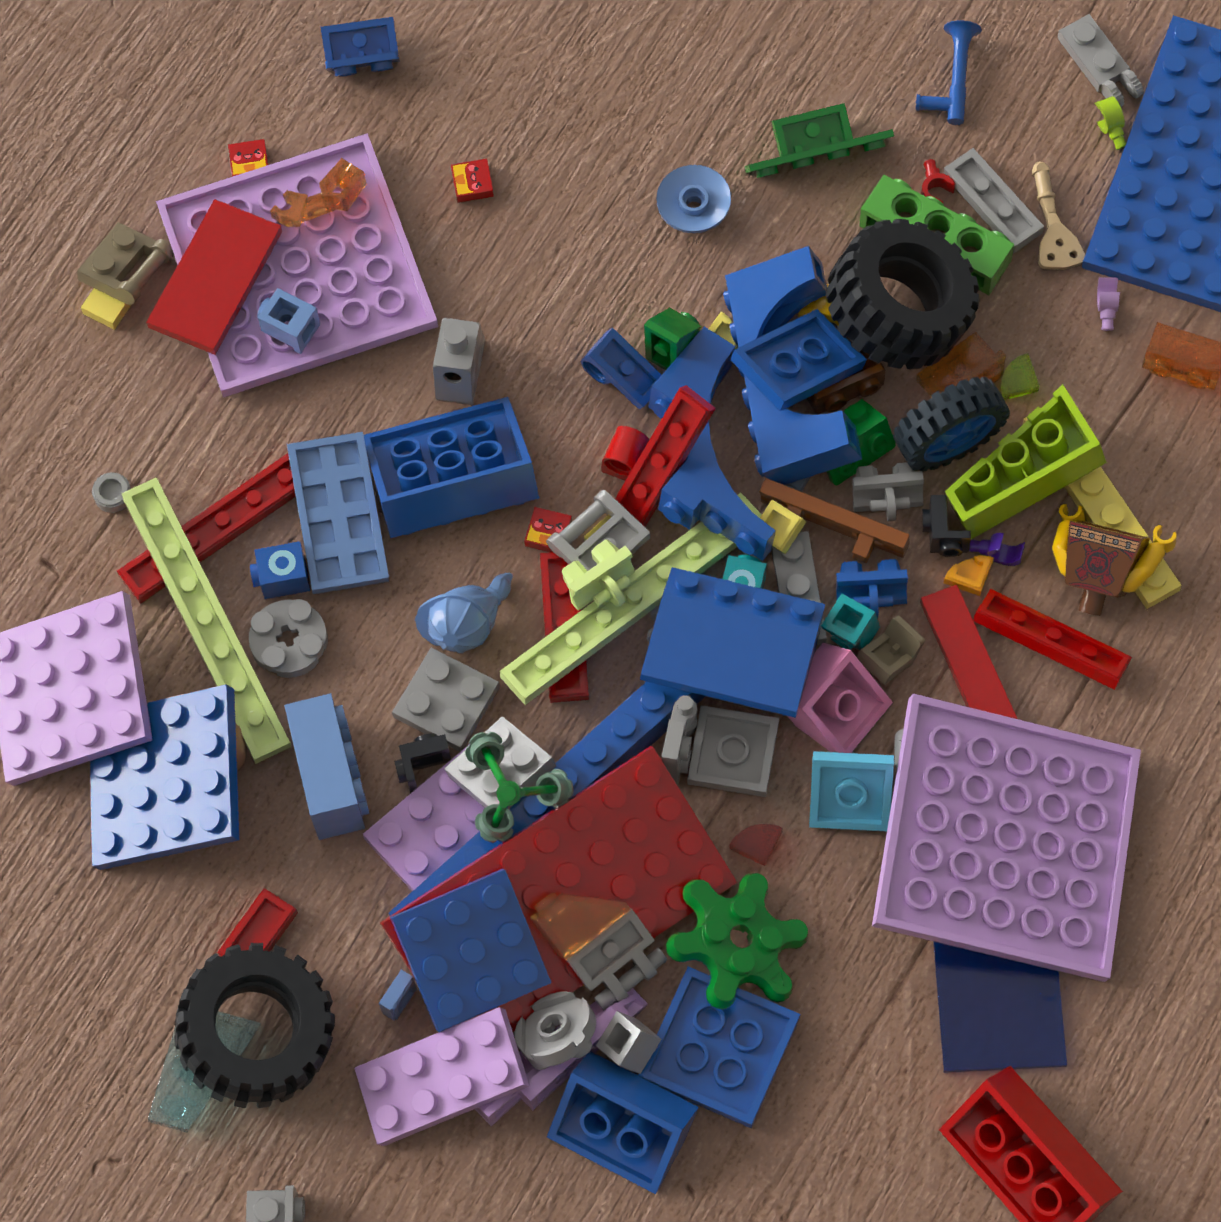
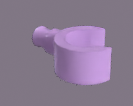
(1107, 301)

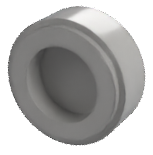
(108, 491)

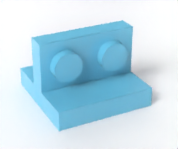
(851, 791)

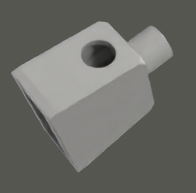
(460, 352)

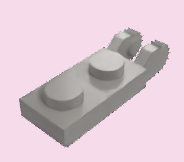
(1099, 59)

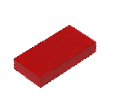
(262, 923)

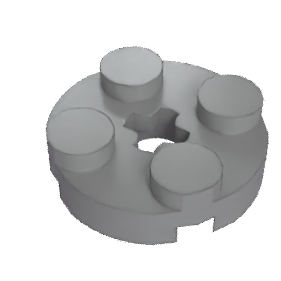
(294, 617)
(548, 1047)

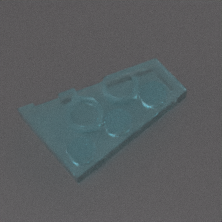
(177, 1097)

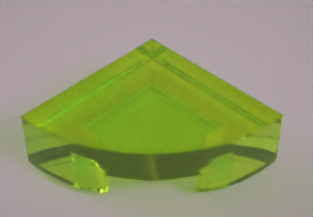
(1019, 378)

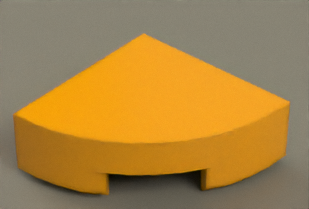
(970, 574)

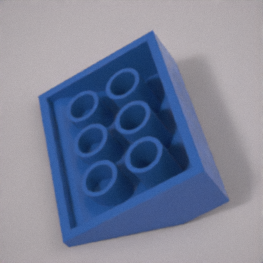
(450, 467)
(733, 642)

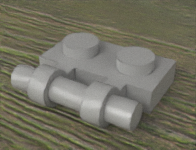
(677, 744)
(611, 951)

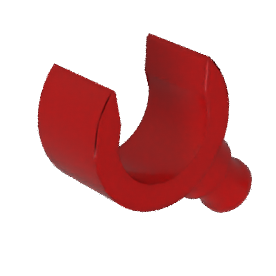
(936, 179)

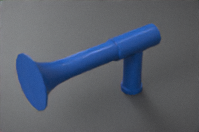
(961, 33)

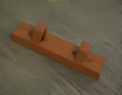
(864, 530)

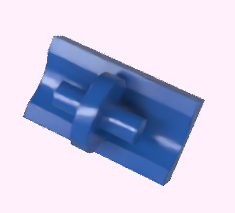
(873, 588)

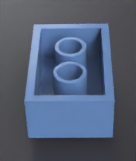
(327, 766)

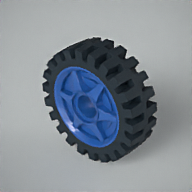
(951, 424)

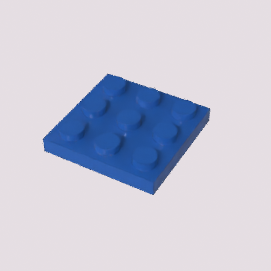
(470, 950)
(720, 1055)

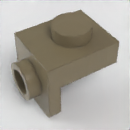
(892, 650)

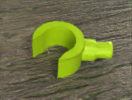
(1113, 121)

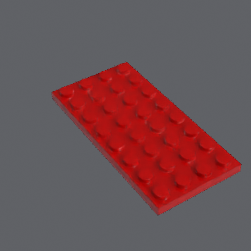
(614, 840)

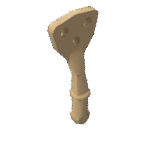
(1055, 229)

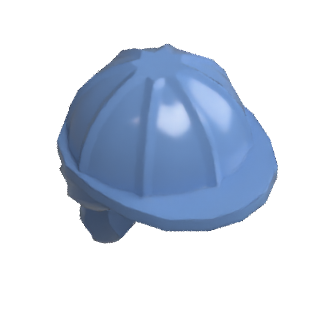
(462, 615)

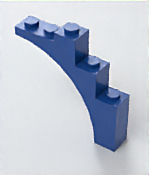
(699, 485)

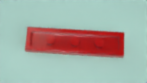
(664, 453)
(557, 611)
(1052, 639)
(965, 652)

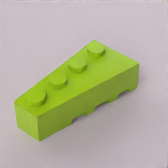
(1027, 466)

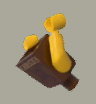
(1105, 558)

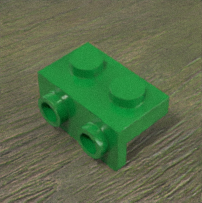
(873, 436)

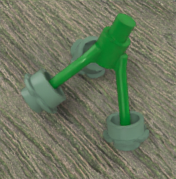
(496, 819)

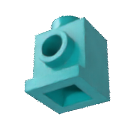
(851, 623)

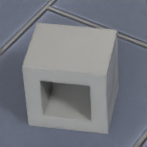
(628, 1042)

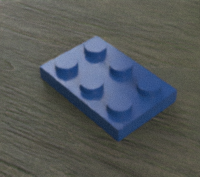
(798, 359)

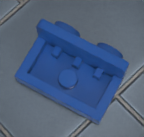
(360, 45)

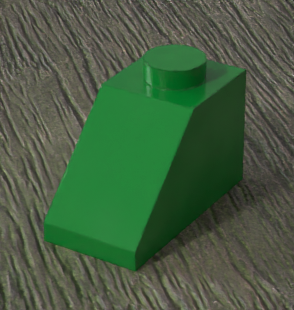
(668, 336)

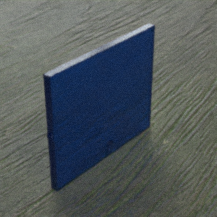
(997, 1012)

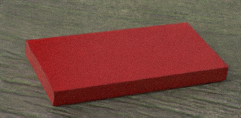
(214, 276)

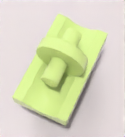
(602, 581)

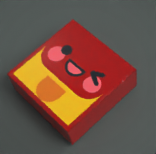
(247, 156)
(472, 180)
(543, 525)

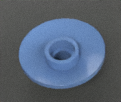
(690, 185)

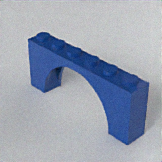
(787, 441)

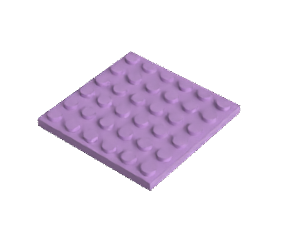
(341, 262)
(1007, 838)

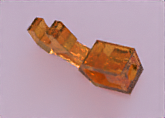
(304, 208)

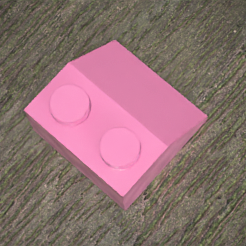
(839, 700)

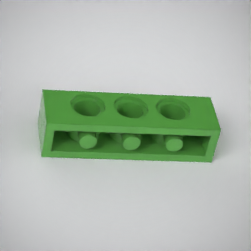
(896, 196)

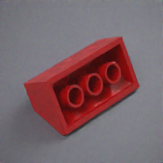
(1028, 1154)

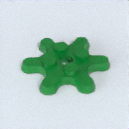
(728, 963)

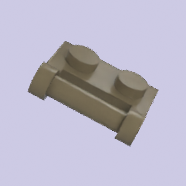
(116, 258)

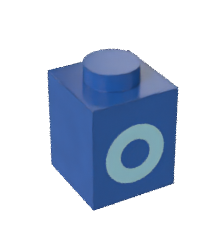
(280, 570)

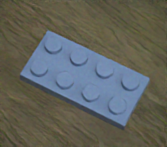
(338, 513)

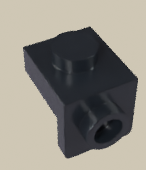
(941, 540)
(424, 752)

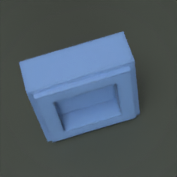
(398, 995)

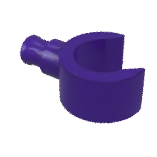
(1002, 553)

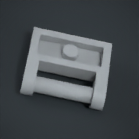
(620, 530)

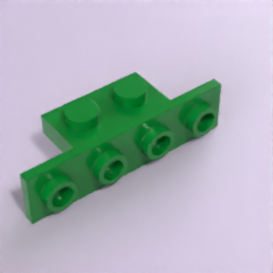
(813, 135)

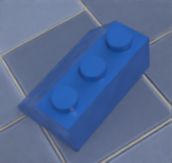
(621, 1121)

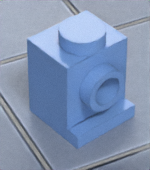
(283, 308)

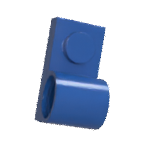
(622, 365)

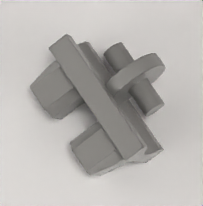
(887, 491)

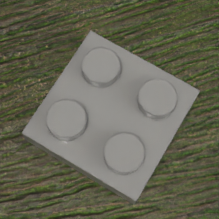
(446, 699)
(733, 751)
(521, 763)

